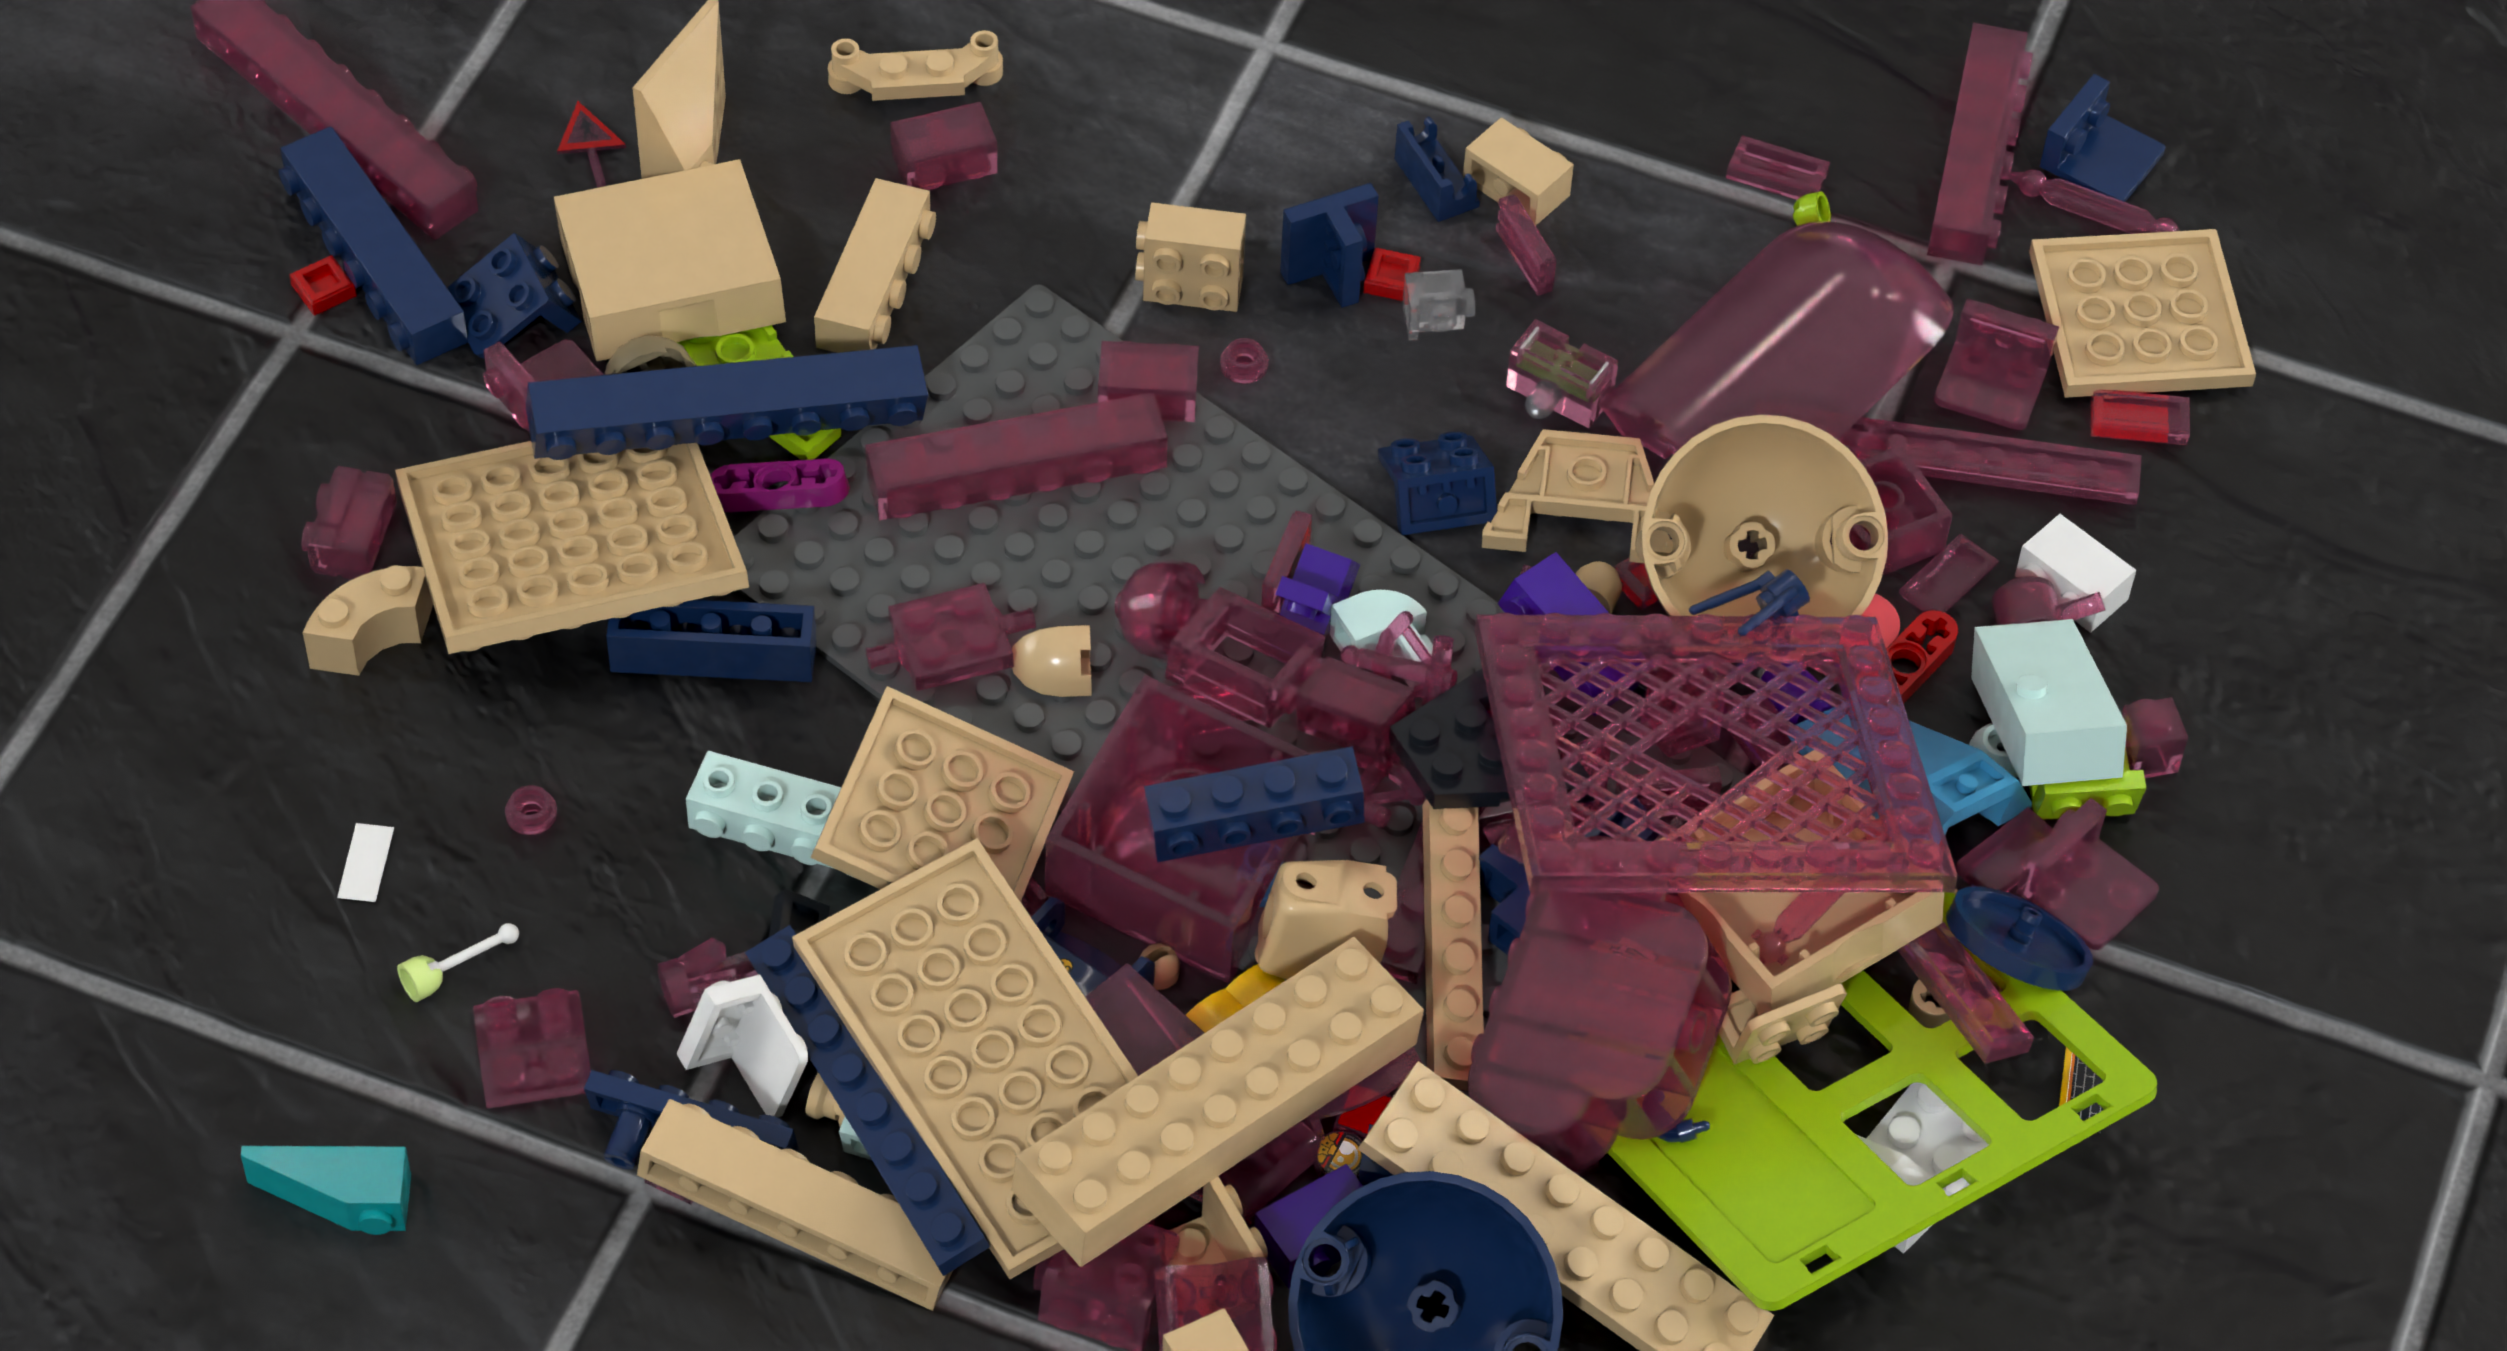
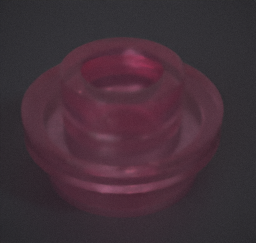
(1244, 361)
(531, 799)

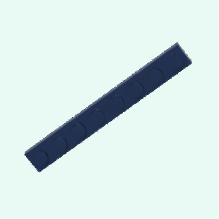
(870, 1108)

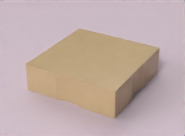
(670, 257)
(1839, 945)

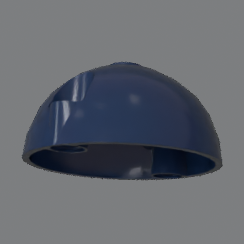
(1418, 1239)

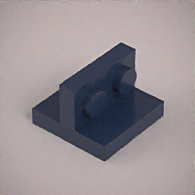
(1331, 240)

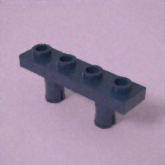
(642, 1105)

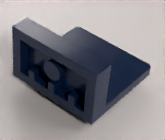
(2097, 149)
(1440, 482)

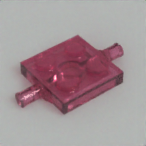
(950, 637)

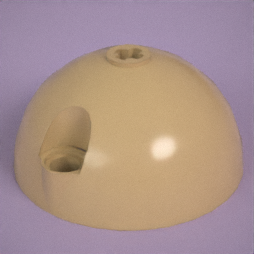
(1783, 489)

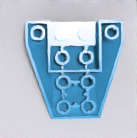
(1958, 775)

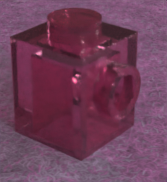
(2154, 736)

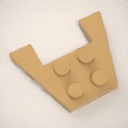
(1580, 479)

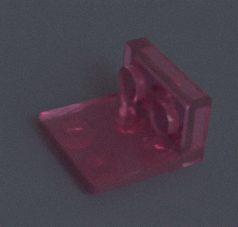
(532, 1047)

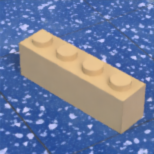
(874, 268)

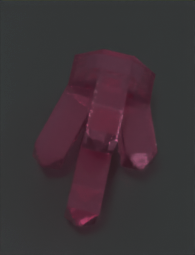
(691, 973)

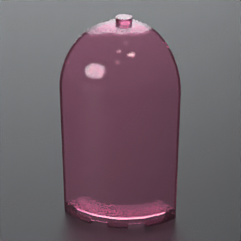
(1797, 334)

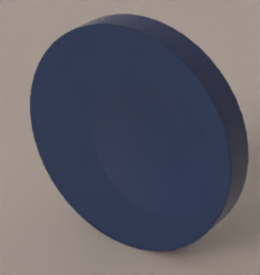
(2019, 938)

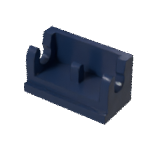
(1434, 172)

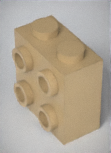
(1191, 256)

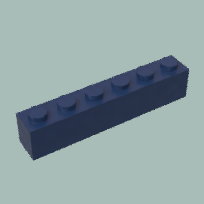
(373, 246)

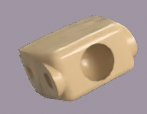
(1321, 907)

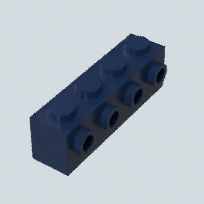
(716, 641)
(1255, 804)

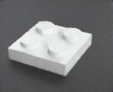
(1928, 1133)

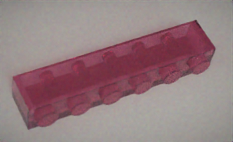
(1978, 145)
(1016, 456)

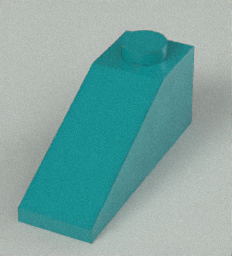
(344, 1184)

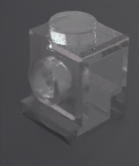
(1436, 301)

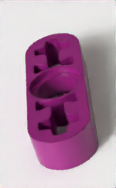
(809, 486)

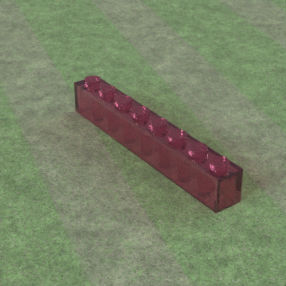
(321, 94)

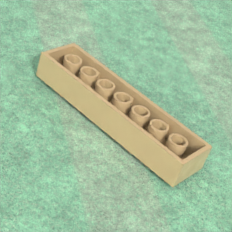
(1216, 1101)

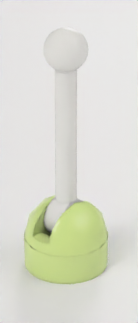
(424, 975)

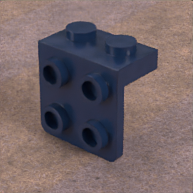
(510, 292)

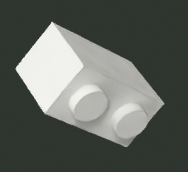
(2077, 567)

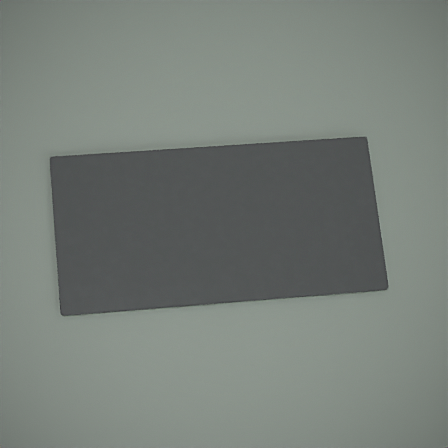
(1078, 545)

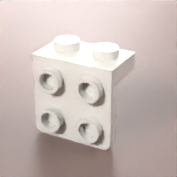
(749, 1026)

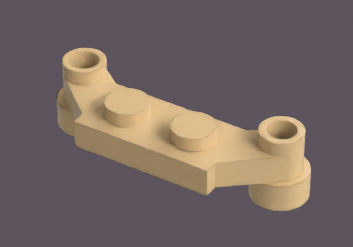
(915, 72)

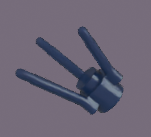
(1779, 597)

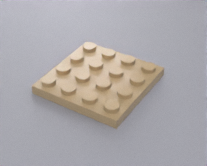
(2142, 312)
(933, 786)

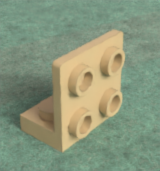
(1220, 1232)

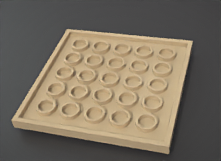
(565, 542)

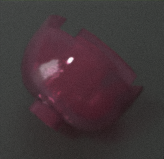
(1158, 605)

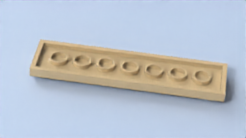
(1601, 1251)

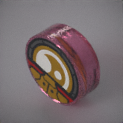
(1337, 1150)

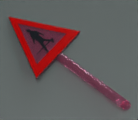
(589, 135)

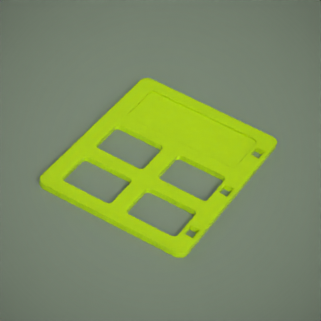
(1792, 1182)

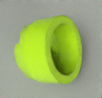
(1811, 208)

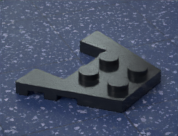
(1455, 749)

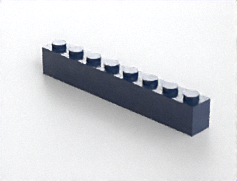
(725, 402)

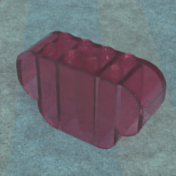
(1600, 1022)

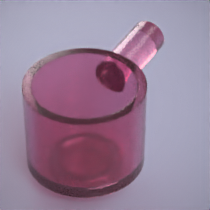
(2035, 600)

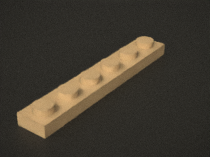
(1452, 940)

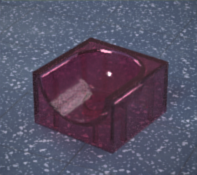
(1103, 844)

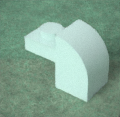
(1366, 615)

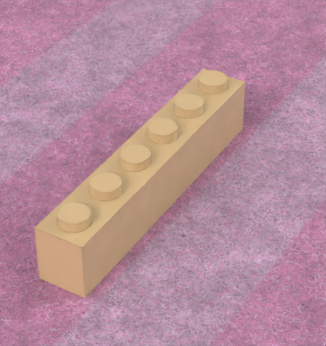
(790, 1200)

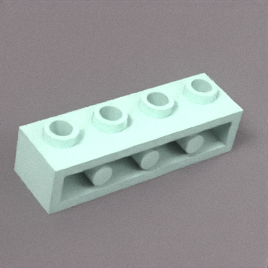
(759, 806)

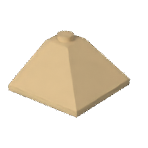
(683, 99)

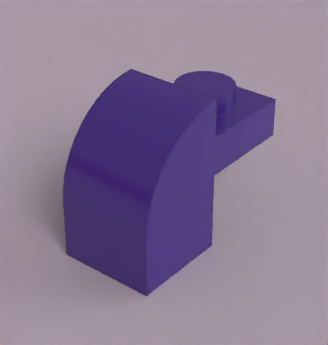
(1317, 583)

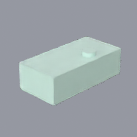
(2048, 702)

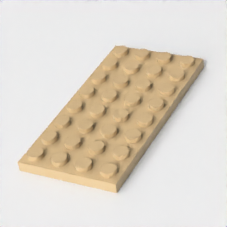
(968, 1029)

